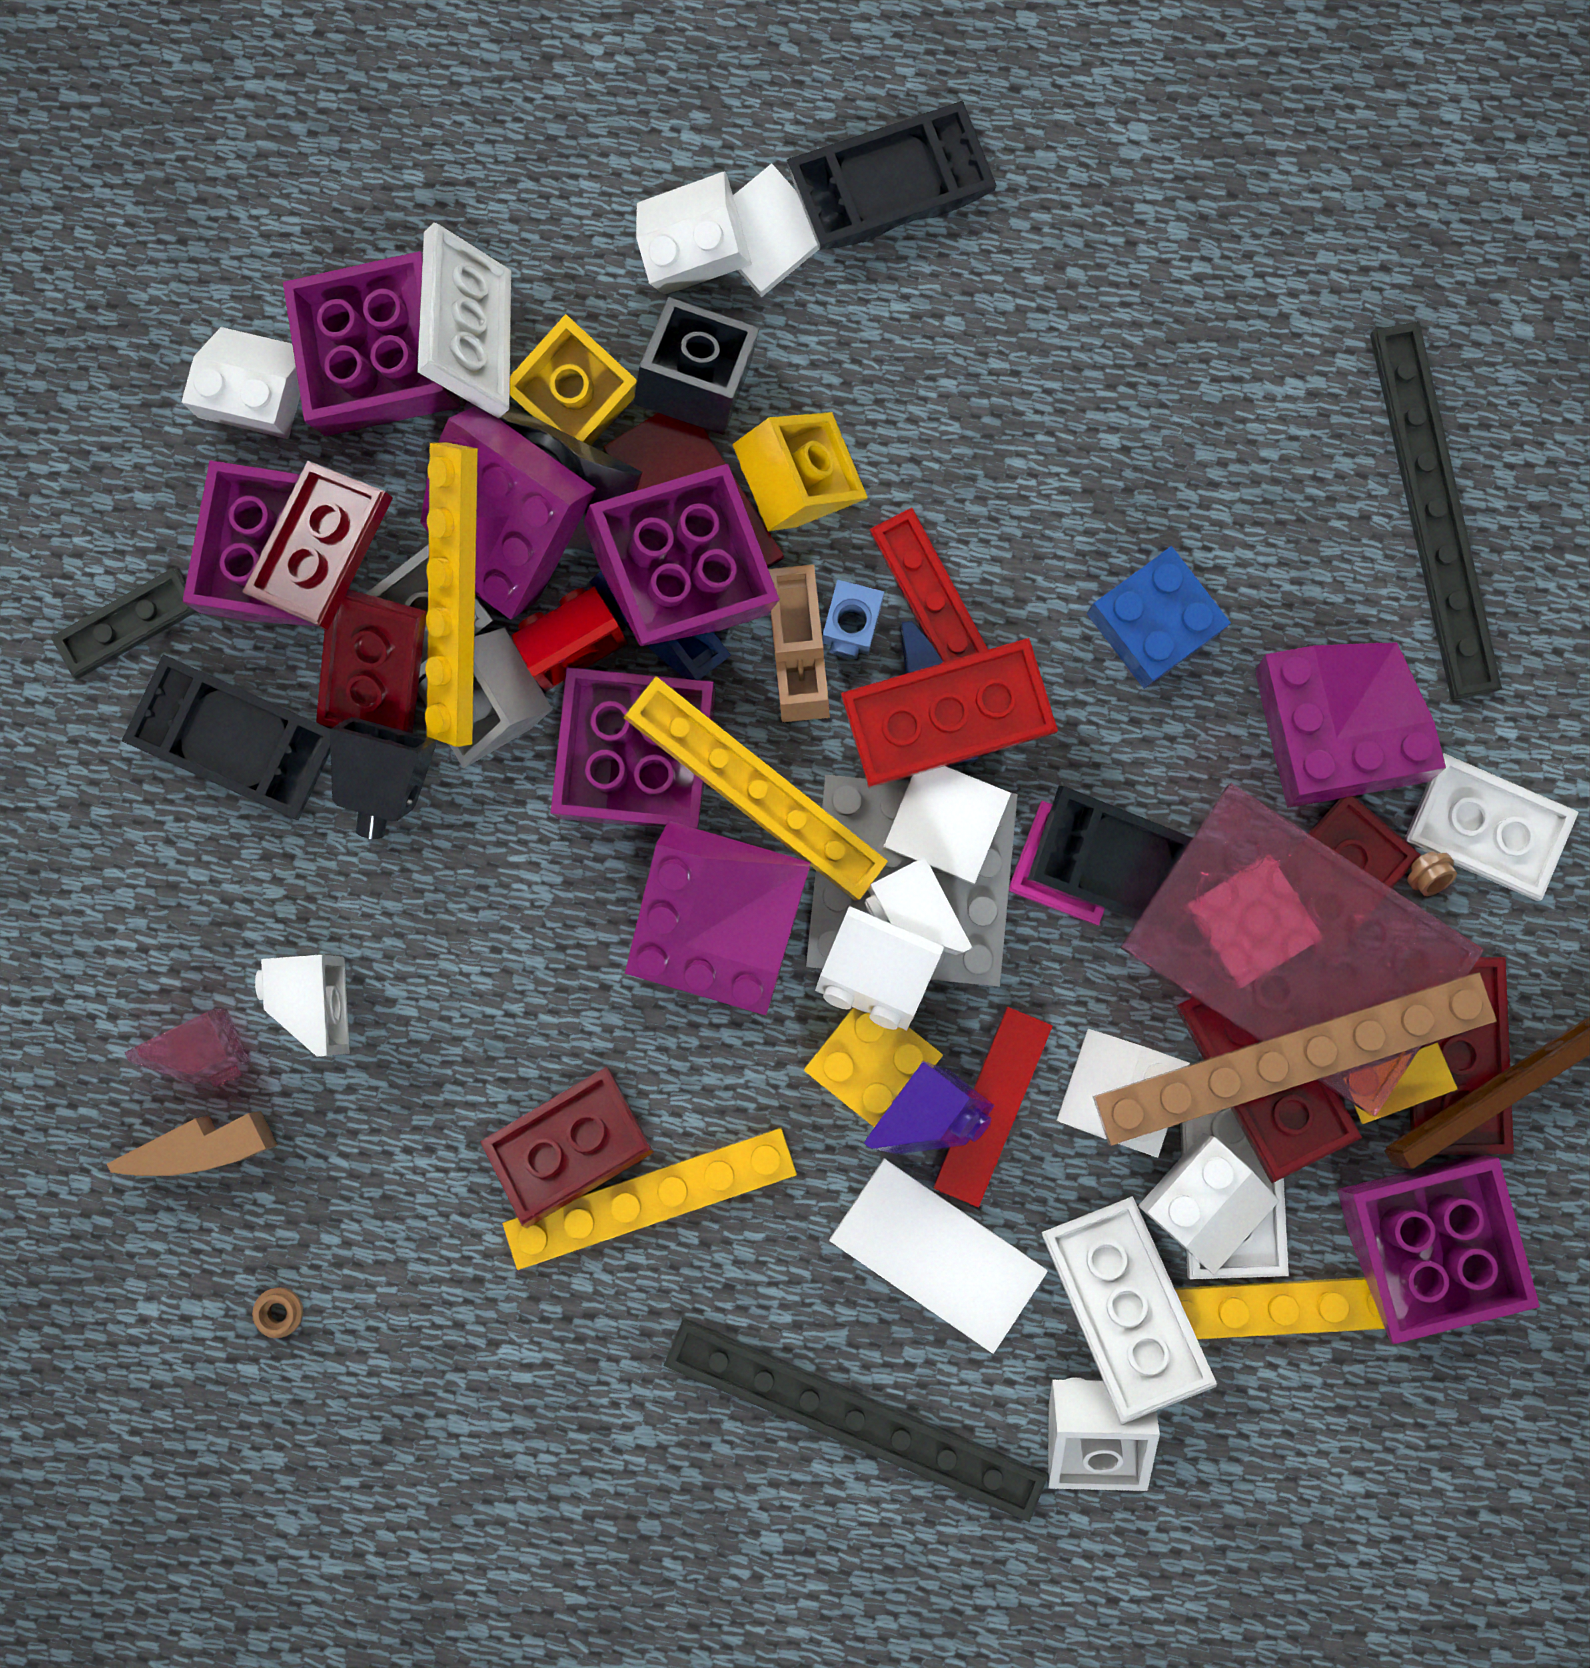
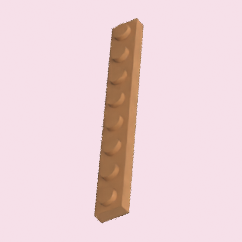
(1294, 1058)

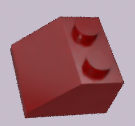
(569, 637)

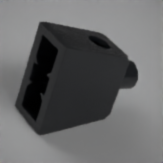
(377, 772)

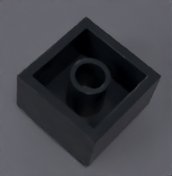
(695, 365)

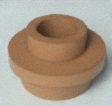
(1432, 873)
(262, 1312)

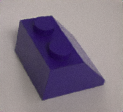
(931, 1114)

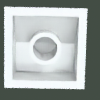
(691, 234)
(244, 383)
(918, 905)
(878, 969)
(307, 1000)
(1107, 1065)
(1209, 1202)
(1091, 1445)

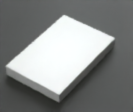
(1492, 827)

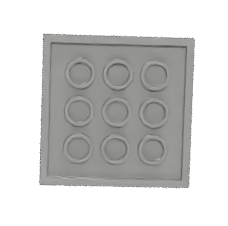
(978, 907)

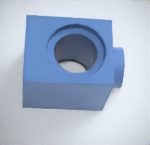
(856, 599)

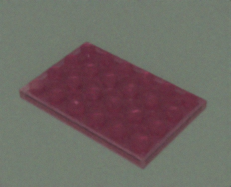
(1291, 935)

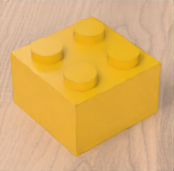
(572, 383)
(869, 1063)

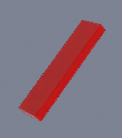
(927, 586)
(1004, 1083)

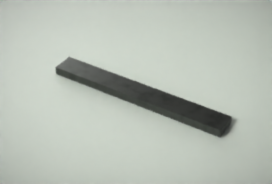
(1435, 511)
(856, 1420)

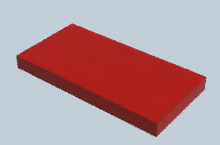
(949, 713)

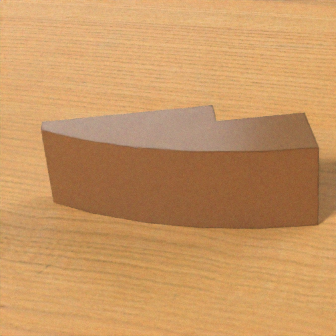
(799, 645)
(198, 1147)

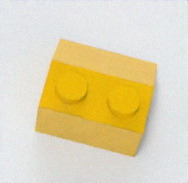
(798, 469)

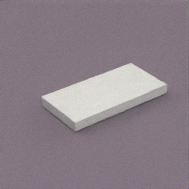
(465, 321)
(1265, 1249)
(938, 1255)
(1128, 1310)

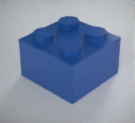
(1158, 617)

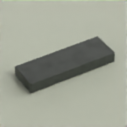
(123, 623)

